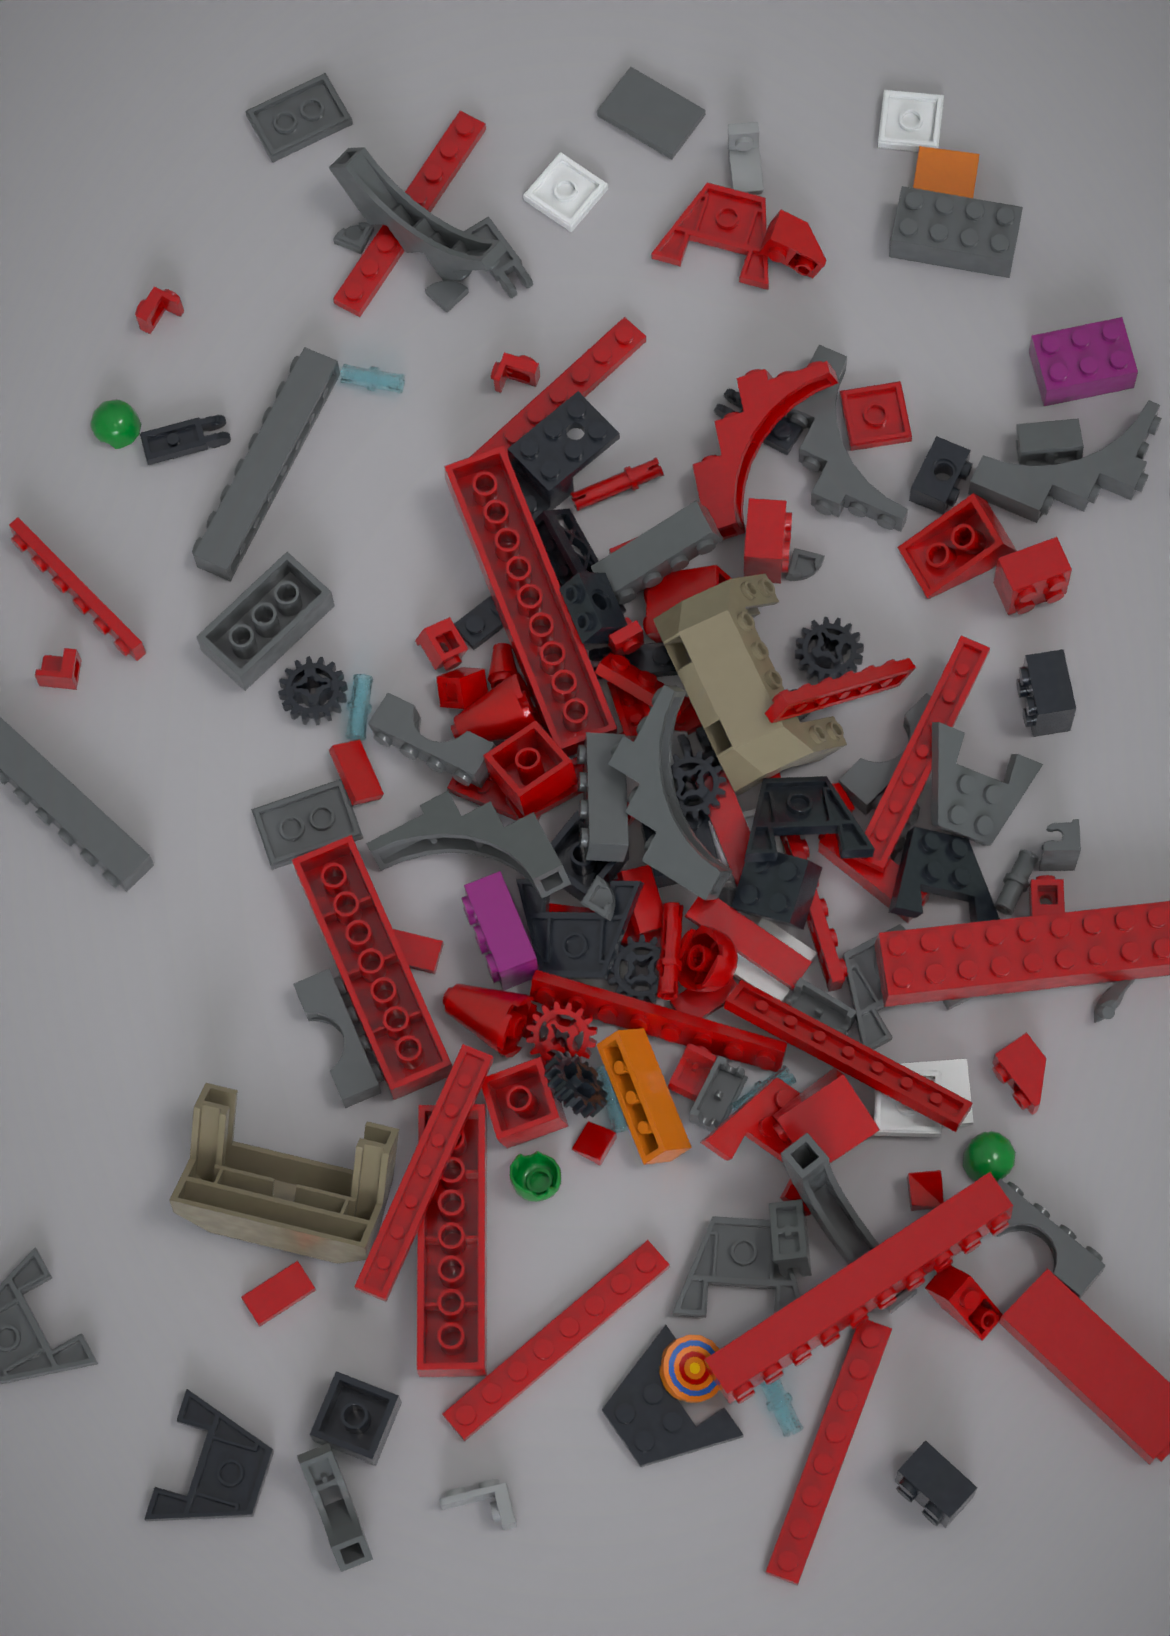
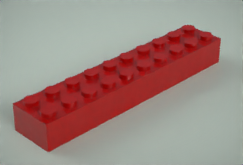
(528, 598)
(1024, 953)
(860, 1288)

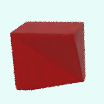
(925, 1190)

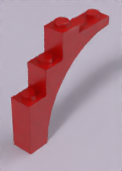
(740, 435)

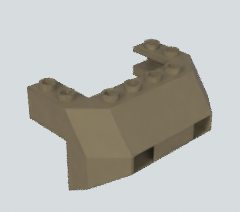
(734, 683)
(281, 1196)

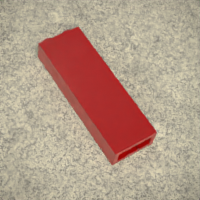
(1094, 1364)

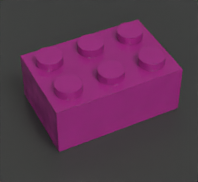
(1083, 361)
(499, 931)

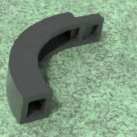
(824, 1198)

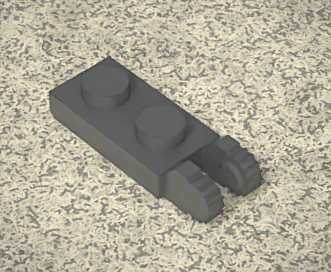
(509, 260)

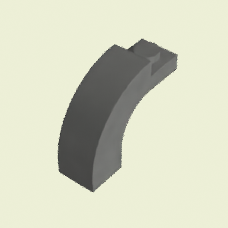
(335, 1507)

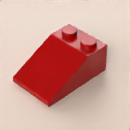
(956, 546)

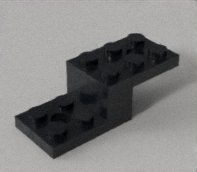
(549, 459)

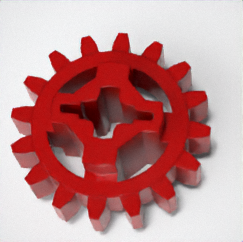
(554, 1022)

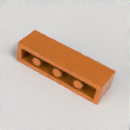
(643, 1096)

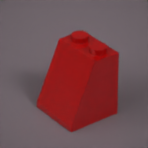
(676, 588)
(829, 1114)

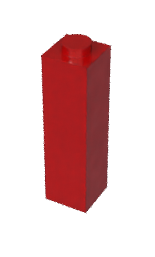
(875, 882)

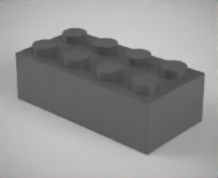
(955, 232)
(265, 621)

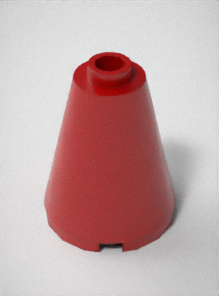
(498, 712)
(491, 1015)

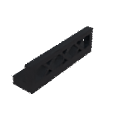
(559, 544)

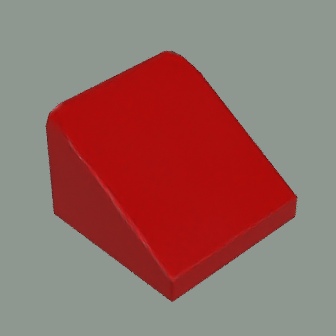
(595, 1142)

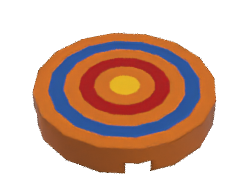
(685, 1370)

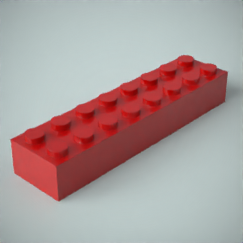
(372, 967)
(455, 1259)

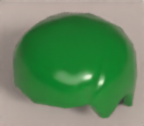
(115, 423)
(987, 1154)
(535, 1176)

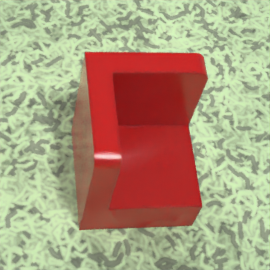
(59, 670)
(461, 687)

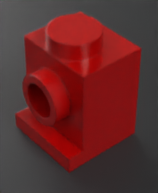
(446, 637)
(1046, 887)

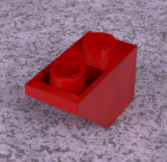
(793, 244)
(1023, 1068)
(964, 1301)

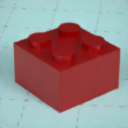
(767, 538)
(1032, 576)
(530, 768)
(522, 1103)

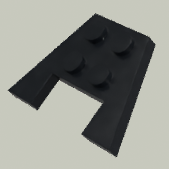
(803, 808)
(942, 867)
(578, 942)
(654, 1421)
(227, 1472)

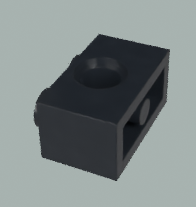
(942, 458)
(593, 607)

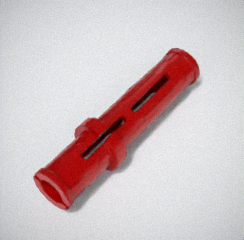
(616, 484)
(669, 963)

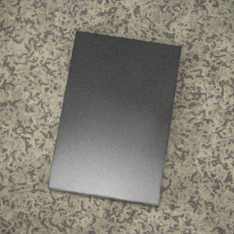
(651, 113)
(299, 117)
(305, 822)

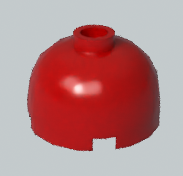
(707, 959)

